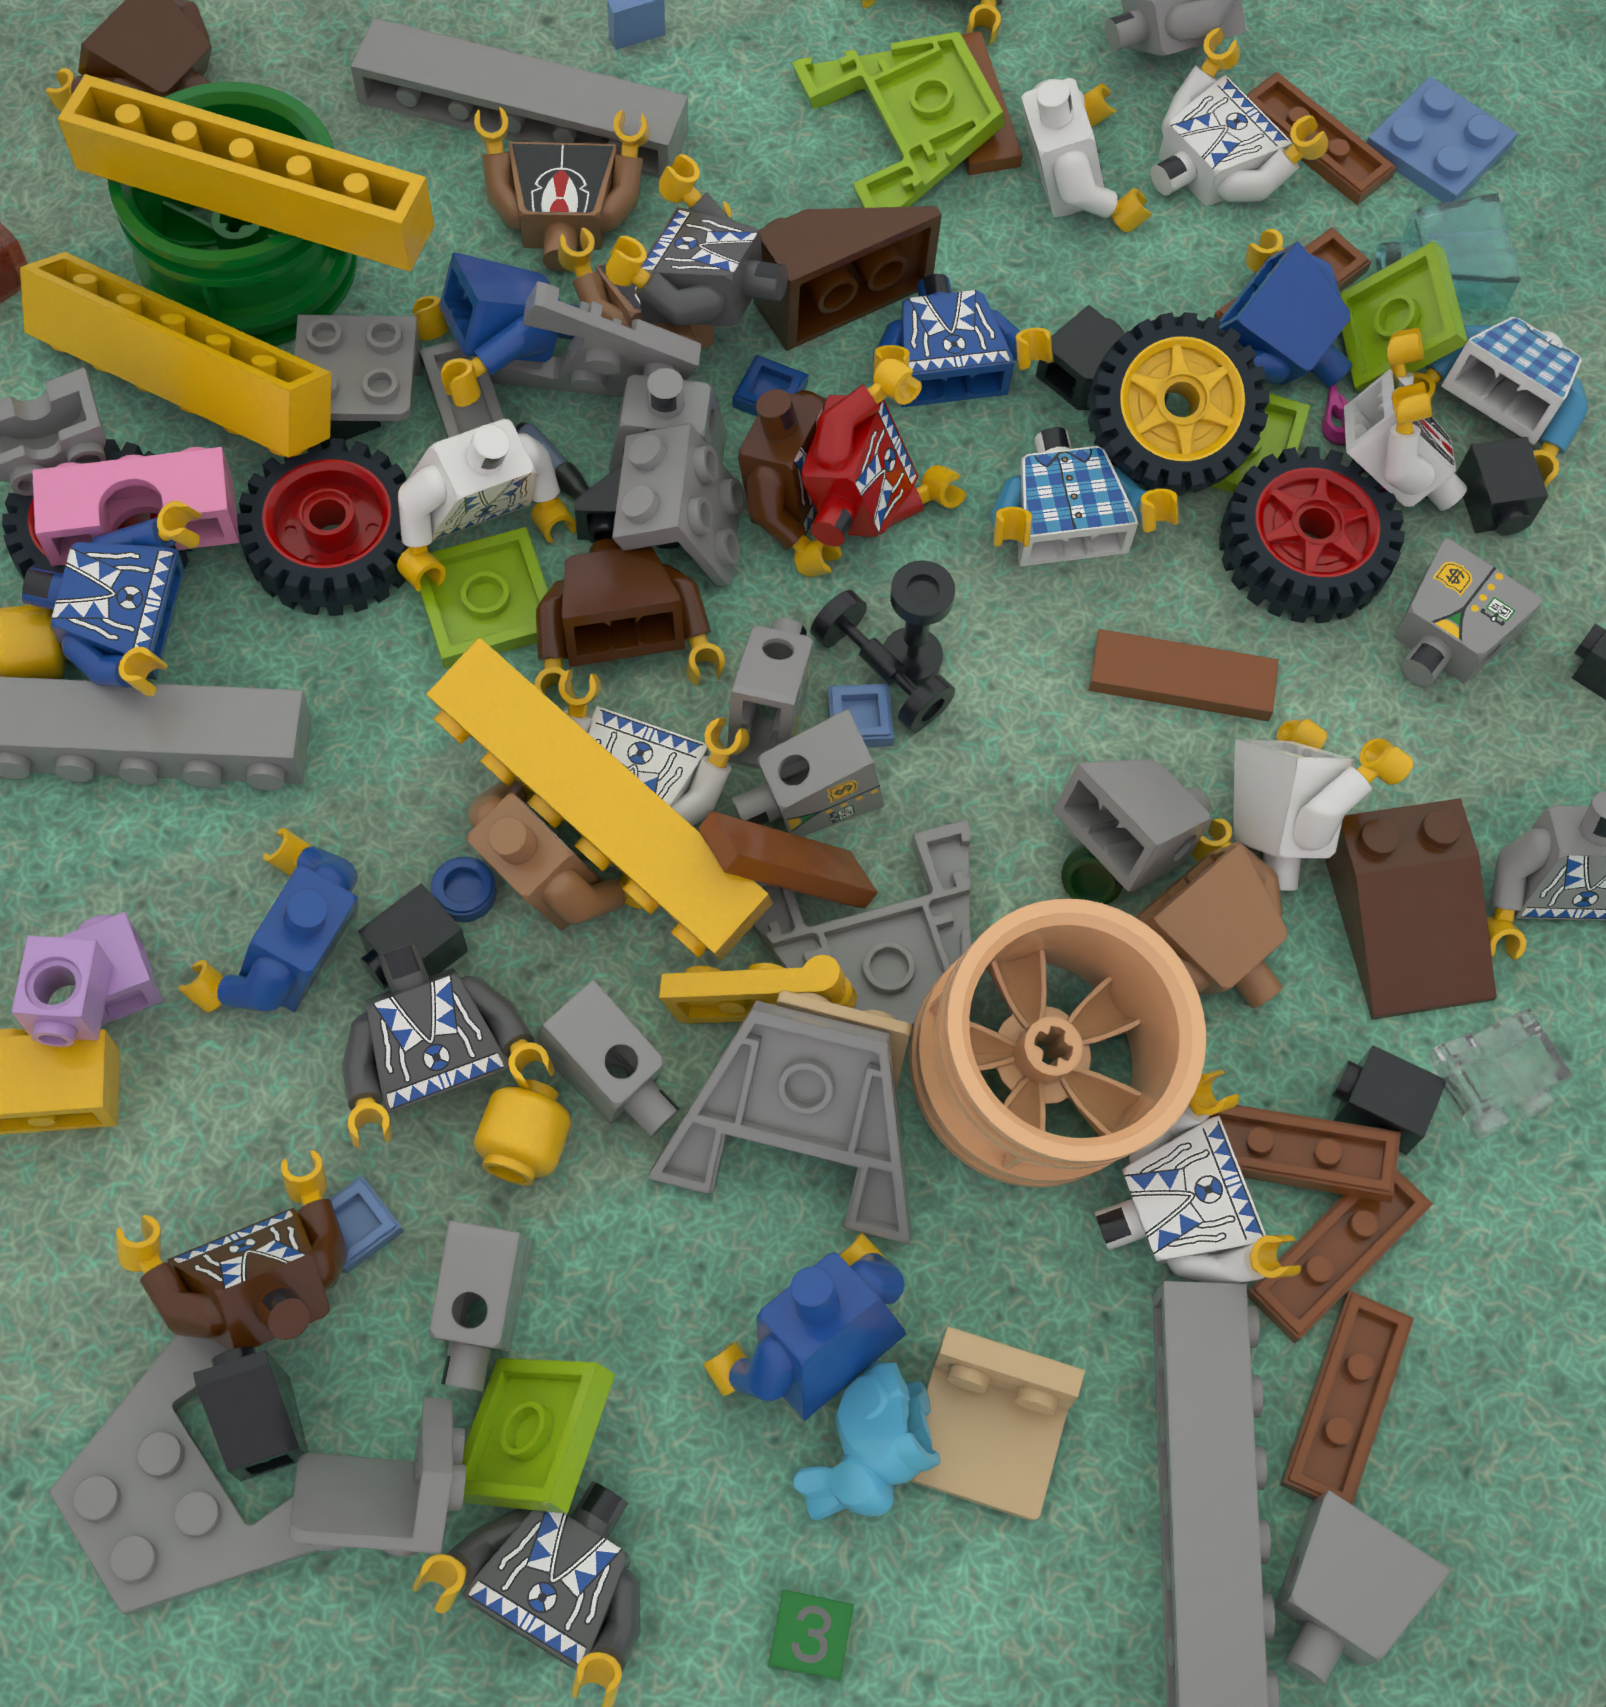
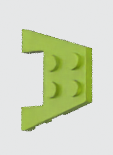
(926, 98)

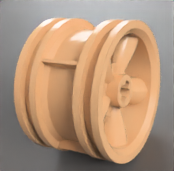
(1136, 991)

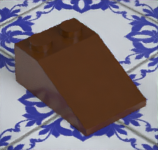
(845, 265)
(1414, 908)

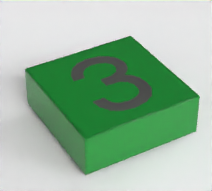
(811, 1635)

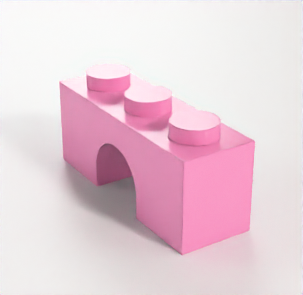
(95, 498)

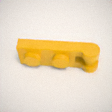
(719, 996)

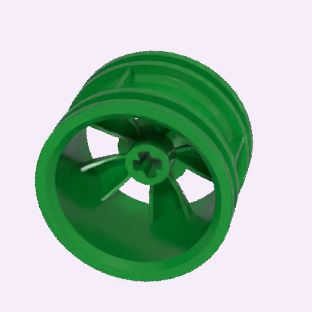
(231, 266)

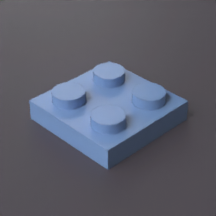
(1441, 141)

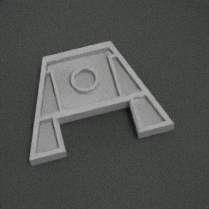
(806, 1090)

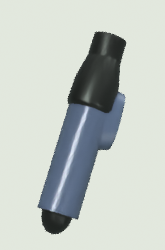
(568, 476)

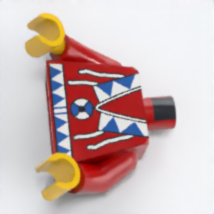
(860, 464)

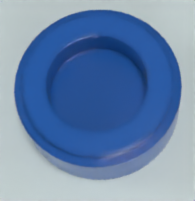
(464, 888)

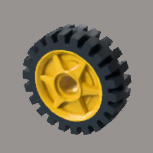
(1205, 369)

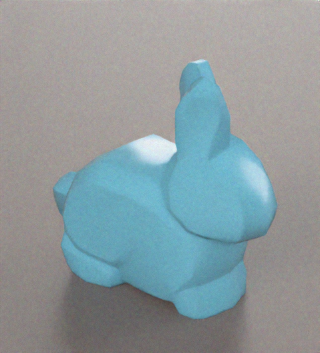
(882, 1443)

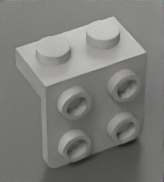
(369, 362)
(682, 494)
(383, 1501)

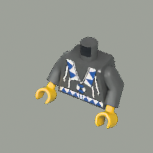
(700, 264)
(429, 1040)
(552, 1584)

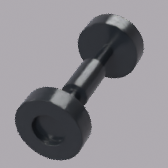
(921, 596)
(840, 619)

